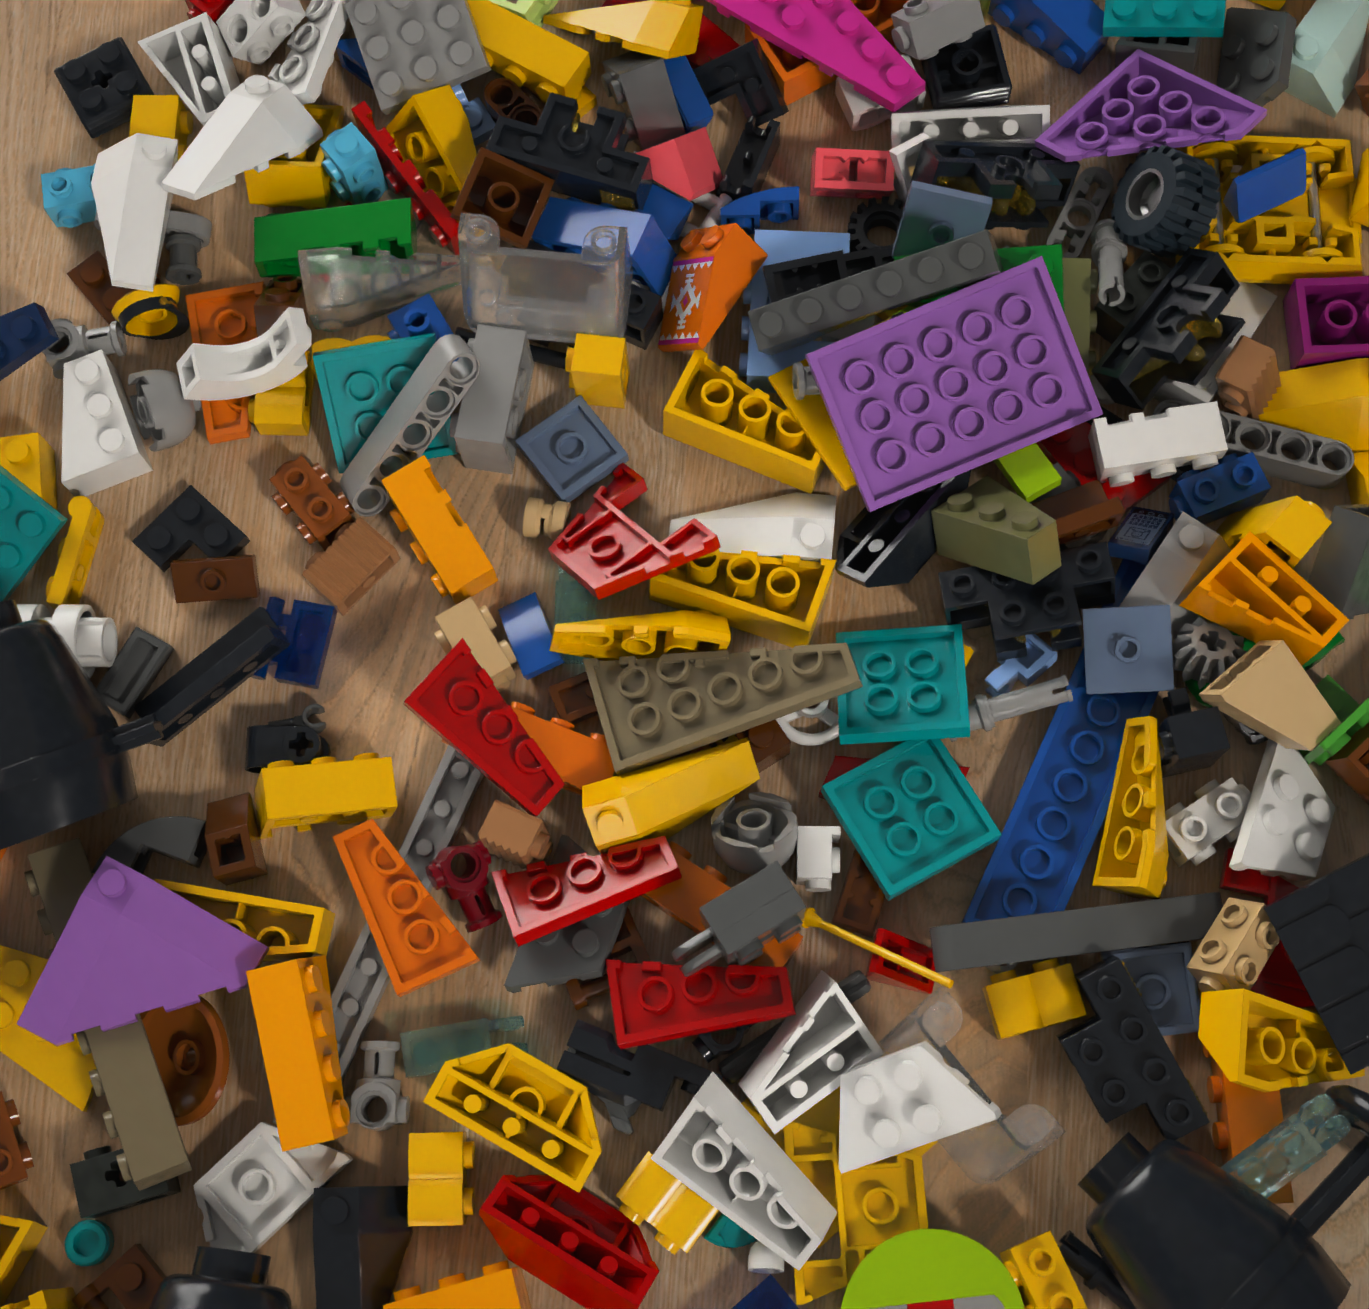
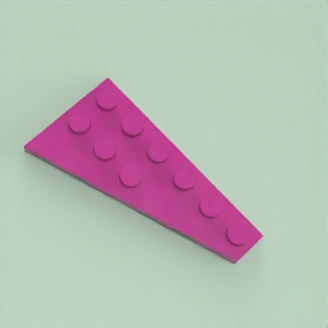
(835, 39)

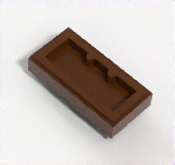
(215, 578)
(859, 900)

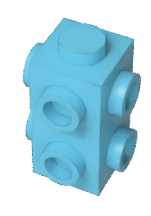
(353, 166)
(69, 196)

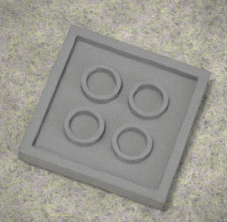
(416, 46)

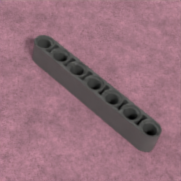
(1073, 931)

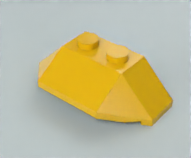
(522, 1109)

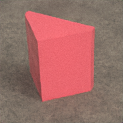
(685, 164)

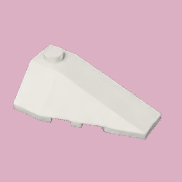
(134, 206)
(773, 526)

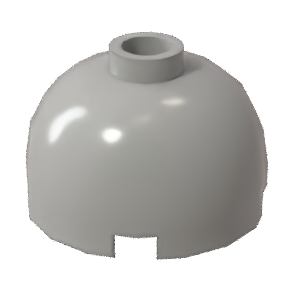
(161, 408)
(754, 832)

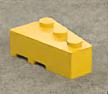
(1283, 525)

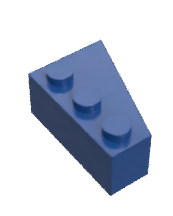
(1062, 28)

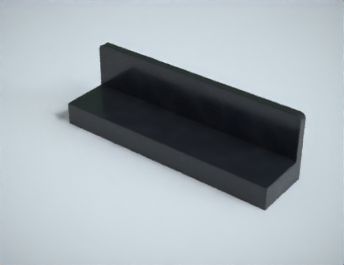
(214, 674)

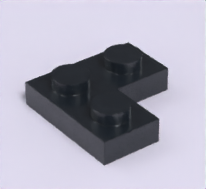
(746, 75)
(189, 522)

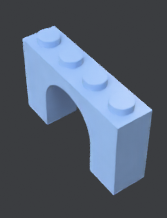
(780, 247)

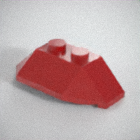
(570, 1241)

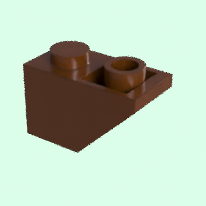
(277, 296)
(234, 840)

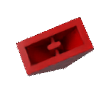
(892, 974)

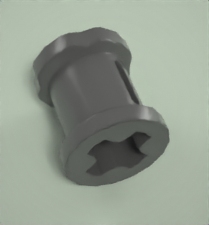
(183, 259)

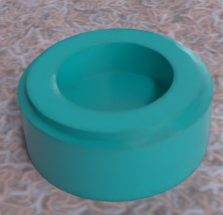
(89, 1243)

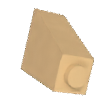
(1273, 697)

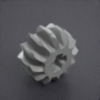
(1205, 651)

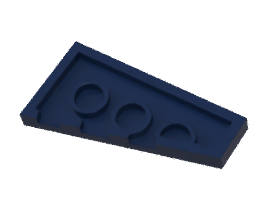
(24, 336)

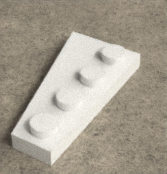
(312, 50)

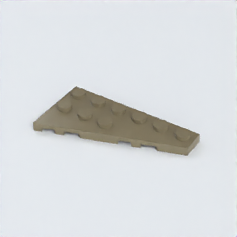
(696, 698)

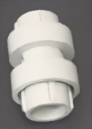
(88, 636)

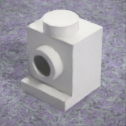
(817, 857)

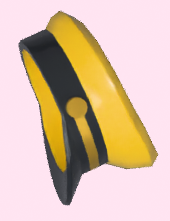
(151, 313)

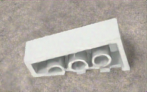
(745, 1174)

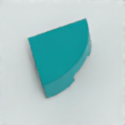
(728, 1234)

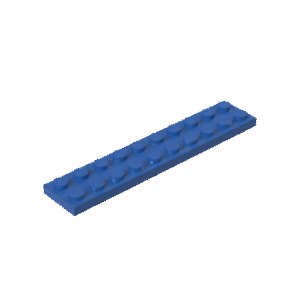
(1061, 796)

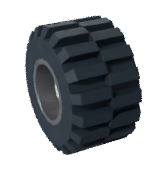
(1165, 201)

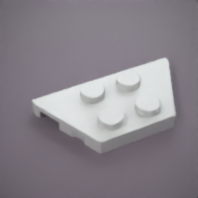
(1284, 818)
(904, 1105)
(261, 1188)

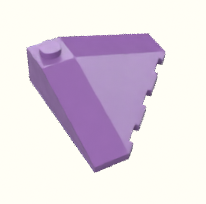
(1145, 107)
(131, 953)

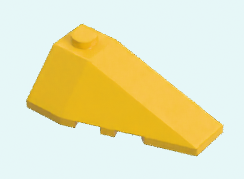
(666, 795)

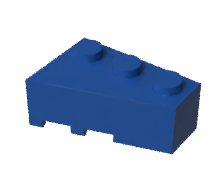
(570, 219)

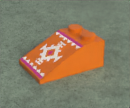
(706, 284)

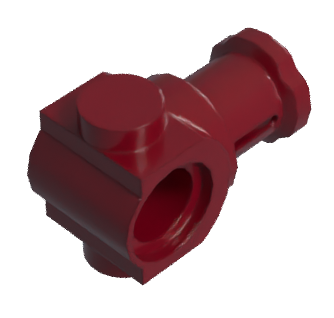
(470, 886)

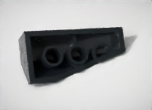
(358, 1244)

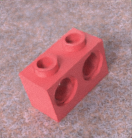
(851, 173)

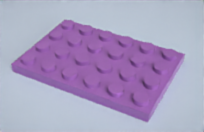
(954, 384)

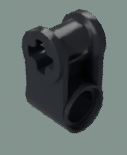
(277, 743)

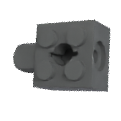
(745, 920)

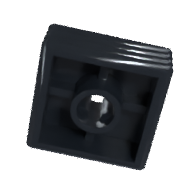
(985, 77)
(86, 83)

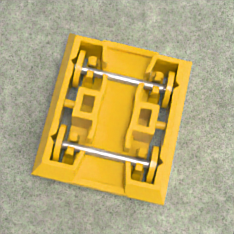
(1299, 237)

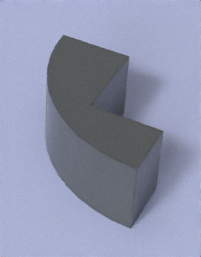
(171, 836)

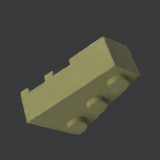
(1079, 284)
(997, 532)

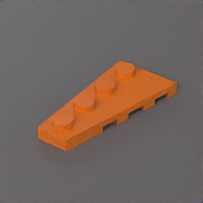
(404, 918)

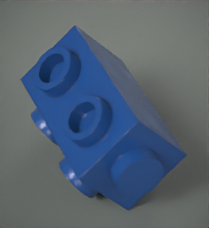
(1219, 490)

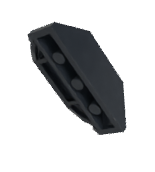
(895, 539)

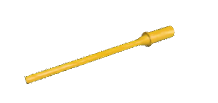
(812, 919)

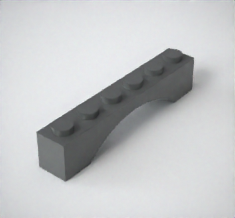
(874, 291)

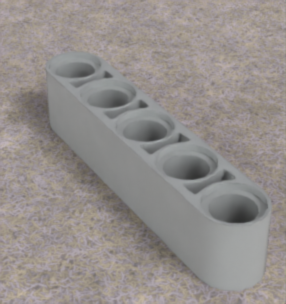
(412, 406)
(1272, 438)

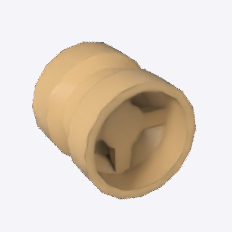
(545, 518)

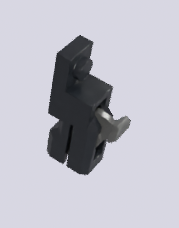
(626, 1078)

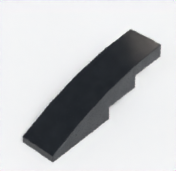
(807, 273)

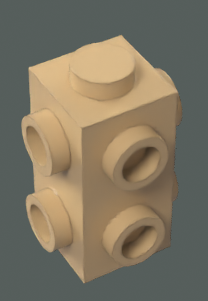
(475, 627)
(1234, 947)

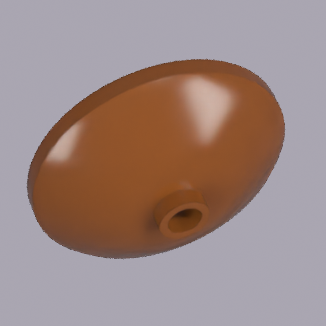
(190, 1056)

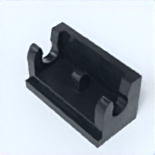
(750, 160)

